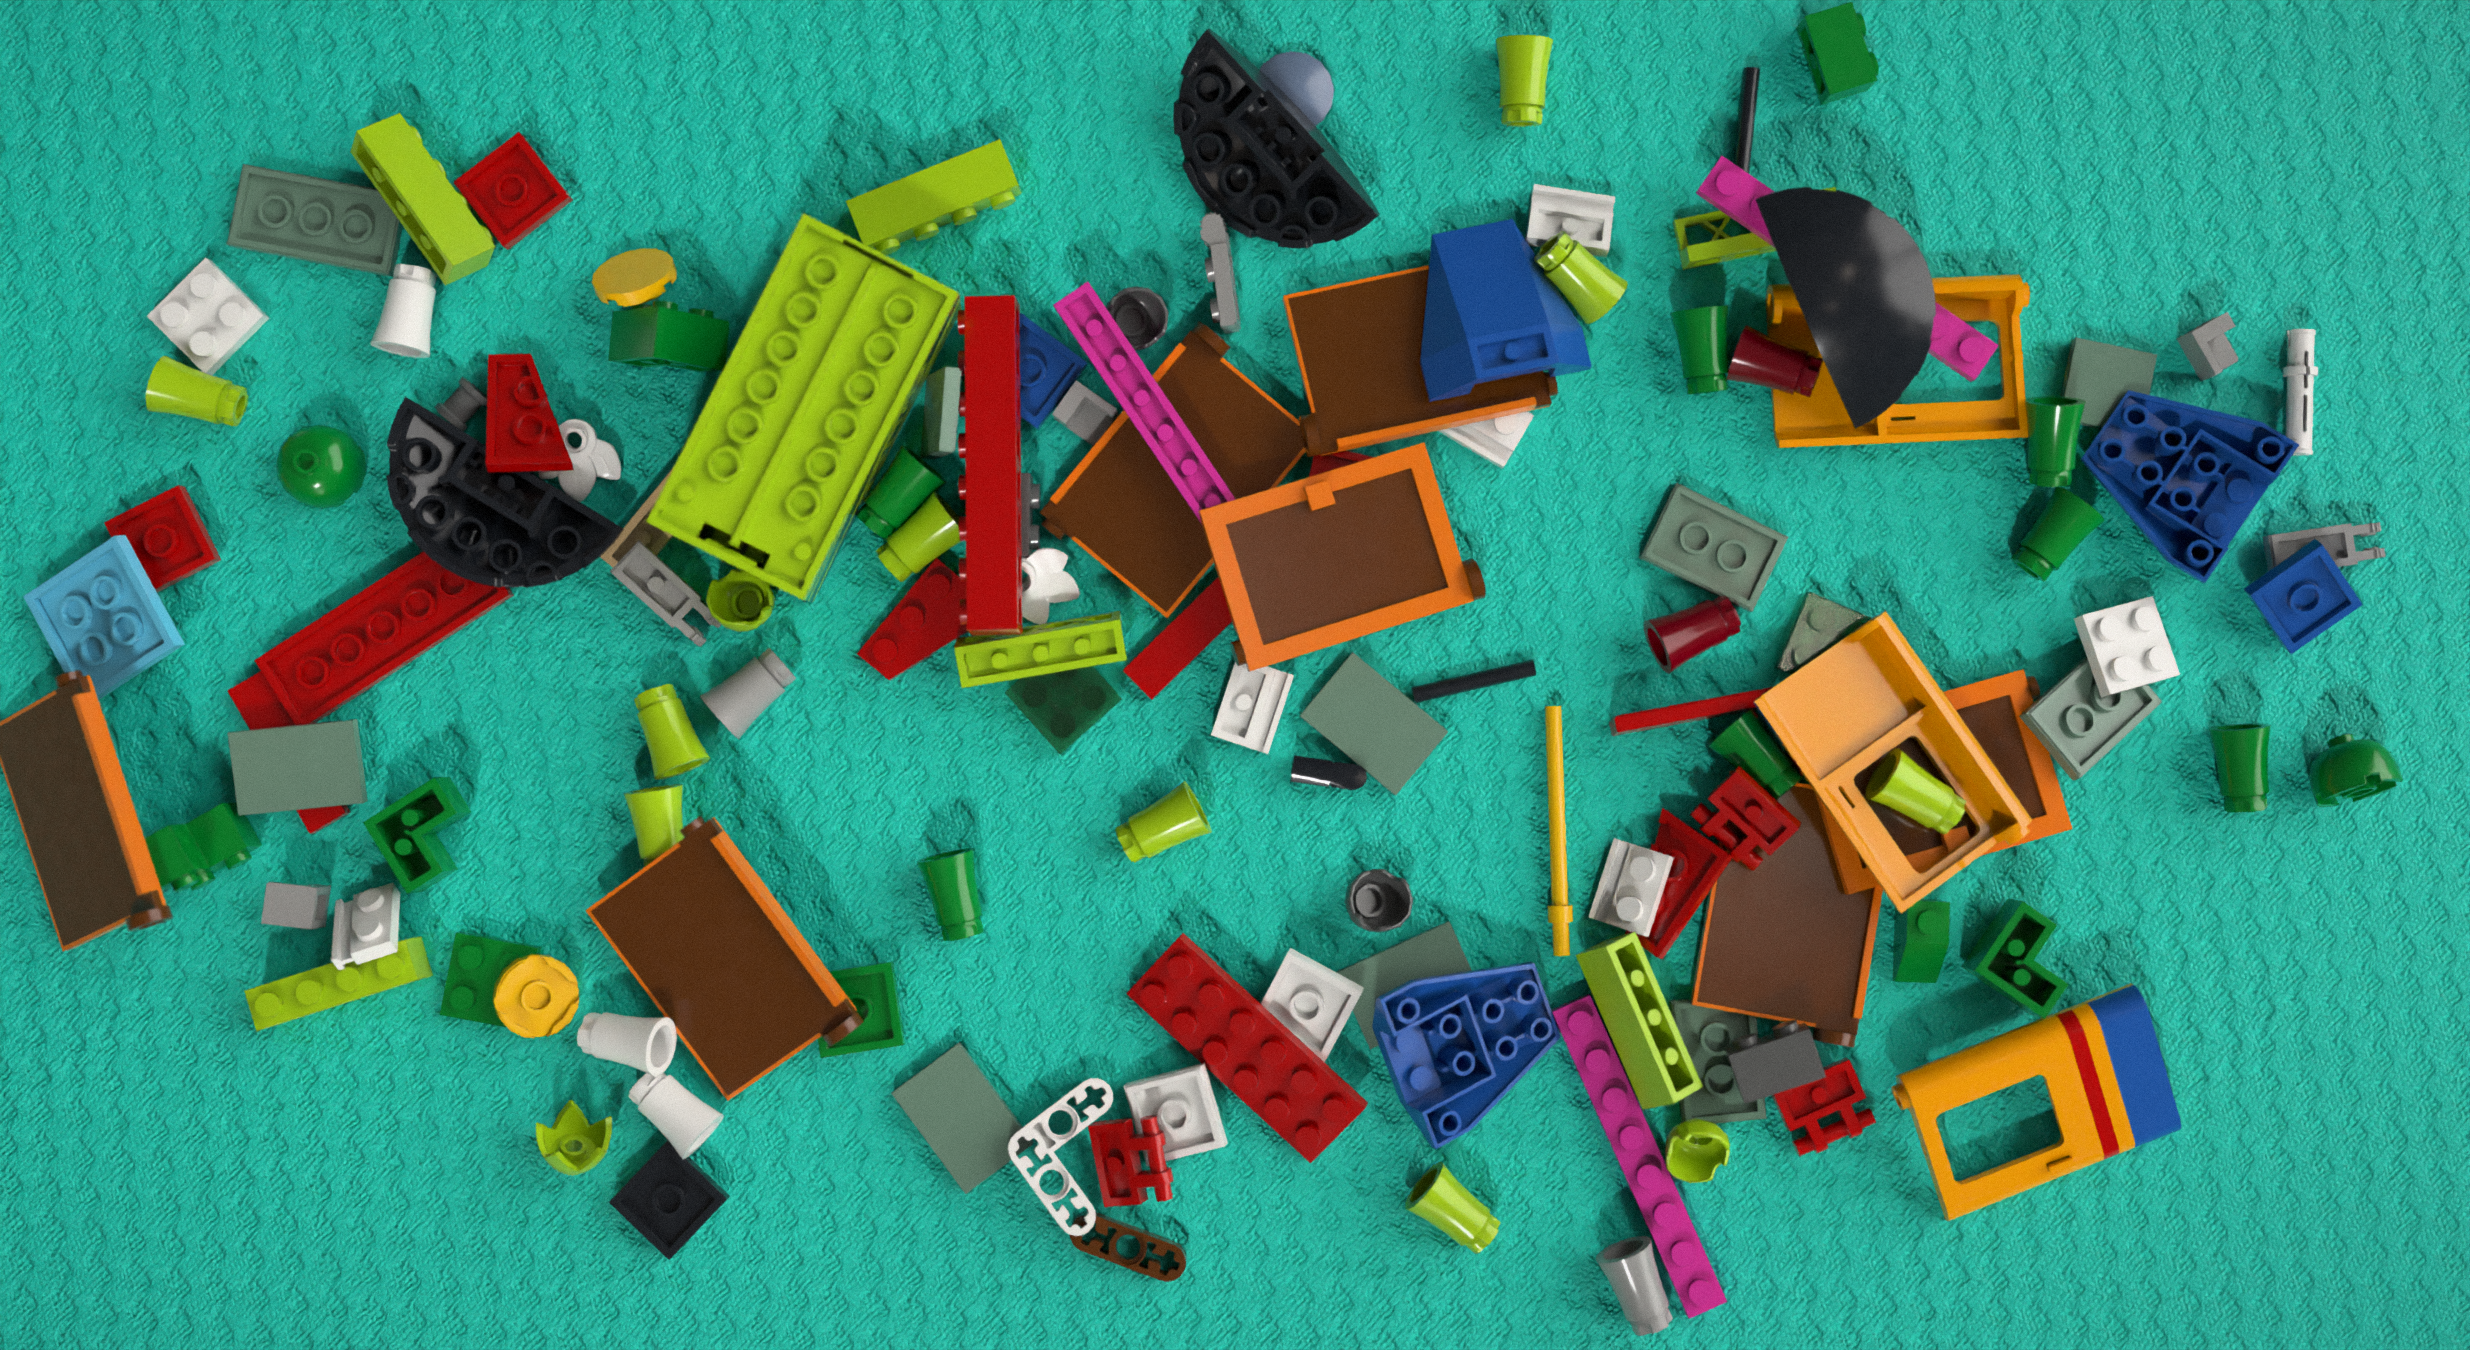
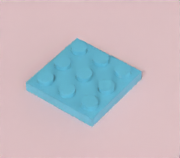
(104, 616)

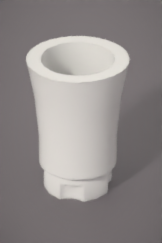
(407, 313)
(629, 1040)
(675, 1112)

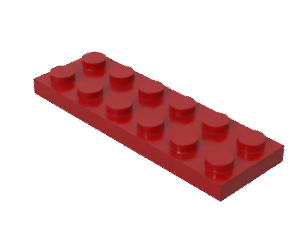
(373, 636)
(1247, 1048)

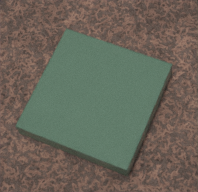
(2103, 376)
(940, 413)

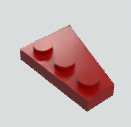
(519, 419)
(918, 624)
(1692, 875)

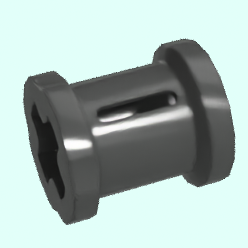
(462, 404)

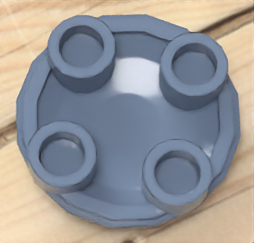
(1303, 81)

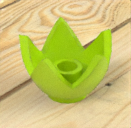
(572, 1143)

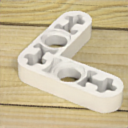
(1049, 1142)

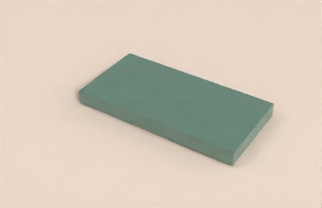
(314, 221)

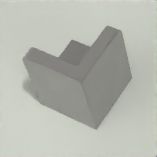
(2209, 347)
(1085, 413)
(296, 905)

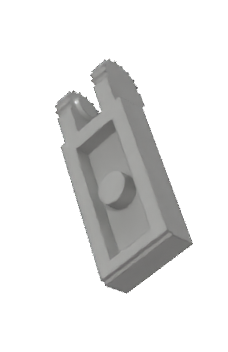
(1220, 270)
(2336, 539)
(662, 590)

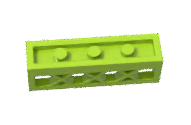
(1715, 250)
(1041, 649)

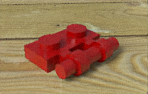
(1753, 811)
(1820, 1098)
(1119, 1162)

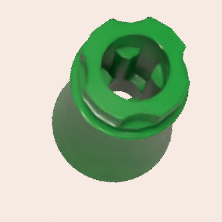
(1703, 347)
(2052, 438)
(899, 493)
(2056, 534)
(1758, 754)
(2242, 765)
(953, 892)

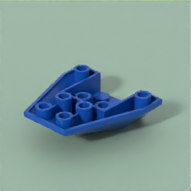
(1492, 313)
(2186, 474)
(1462, 1043)

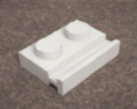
(1578, 213)
(1492, 438)
(1252, 707)
(1631, 887)
(366, 926)

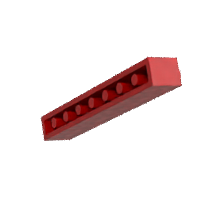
(992, 466)

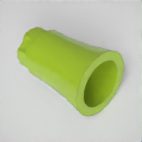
(1523, 78)
(1580, 276)
(194, 394)
(921, 538)
(668, 733)
(1914, 792)
(656, 819)
(1163, 824)
(1452, 1209)

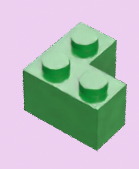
(669, 337)
(409, 832)
(194, 851)
(2007, 956)

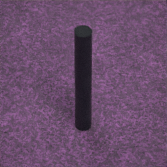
(1746, 118)
(1473, 681)

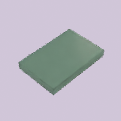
(1713, 547)
(1374, 723)
(2080, 724)
(297, 767)
(1420, 956)
(1706, 1036)
(961, 1117)

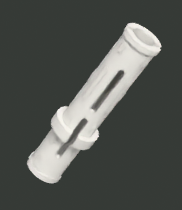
(2300, 382)

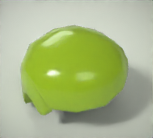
(740, 601)
(1696, 1150)

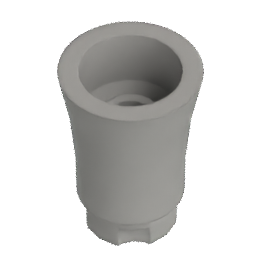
(748, 692)
(1637, 1284)

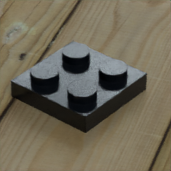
(669, 1200)

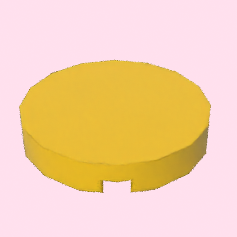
(634, 276)
(536, 996)

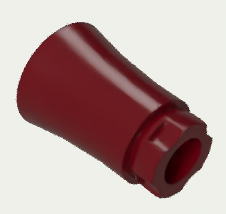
(1773, 364)
(1691, 631)

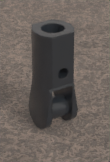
(1326, 773)

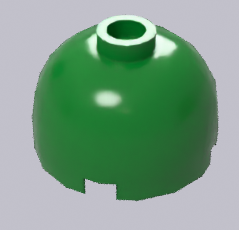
(320, 466)
(2352, 771)

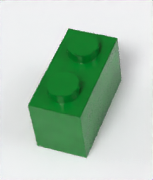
(1837, 53)

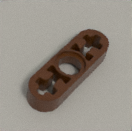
(1160, 1248)

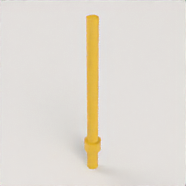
(1559, 912)

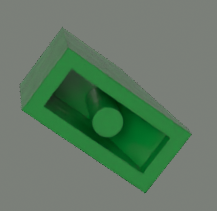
(1921, 941)

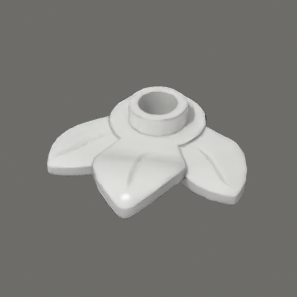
(589, 461)
(1045, 583)

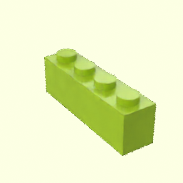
(423, 198)
(934, 198)
(330, 987)
(1639, 1021)

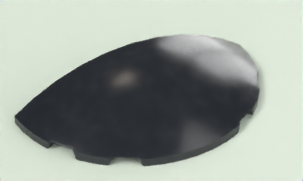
(1261, 155)
(1858, 290)
(481, 522)

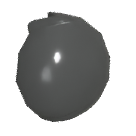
(1139, 315)
(1378, 900)

